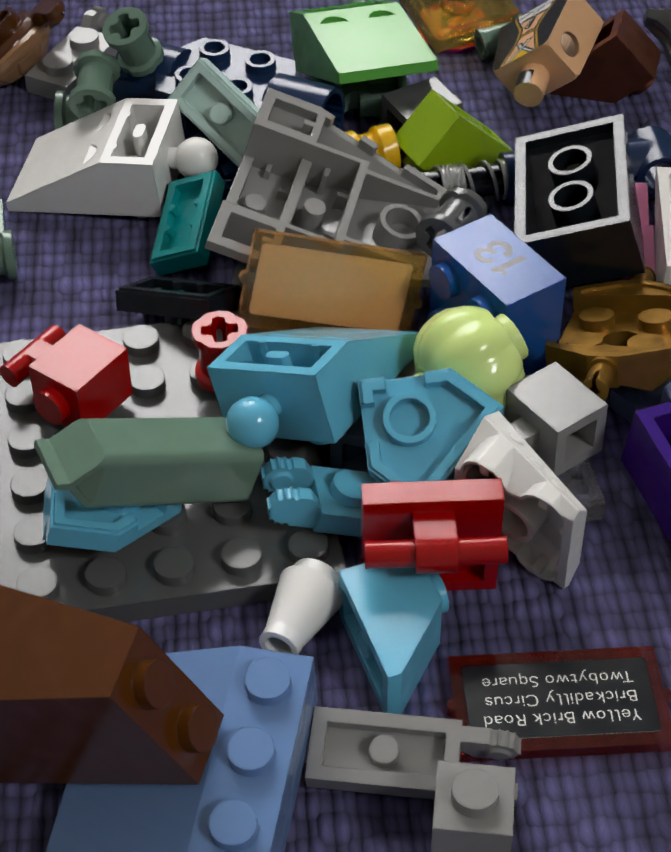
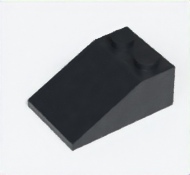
(580, 200)

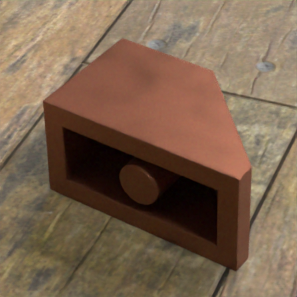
(618, 64)

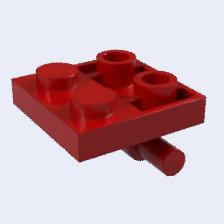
(436, 529)

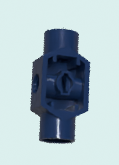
(246, 68)

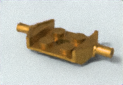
(618, 335)

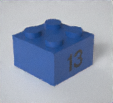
(499, 272)

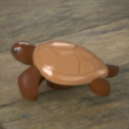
(26, 38)

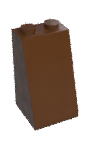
(94, 701)

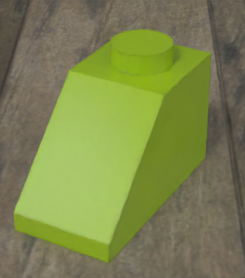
(446, 134)

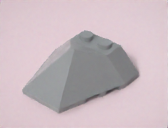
(320, 183)

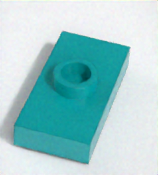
(186, 223)

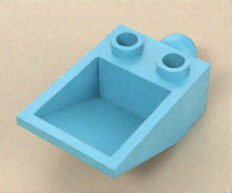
(302, 381)

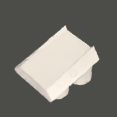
(540, 512)

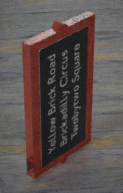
(565, 700)

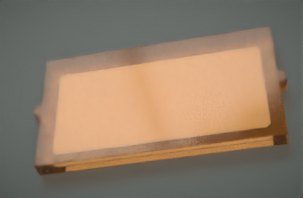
(328, 283)

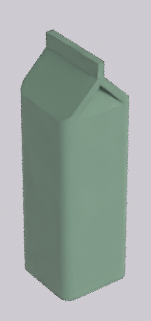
(150, 461)

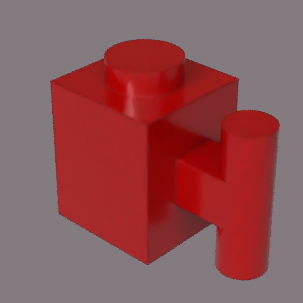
(72, 374)

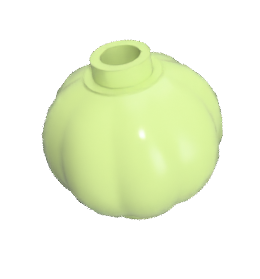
(475, 346)

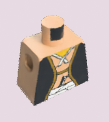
(545, 48)

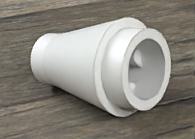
(301, 605)

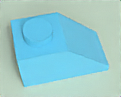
(392, 626)

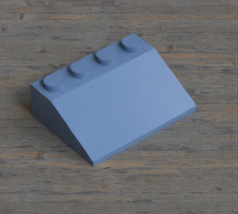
(248, 778)

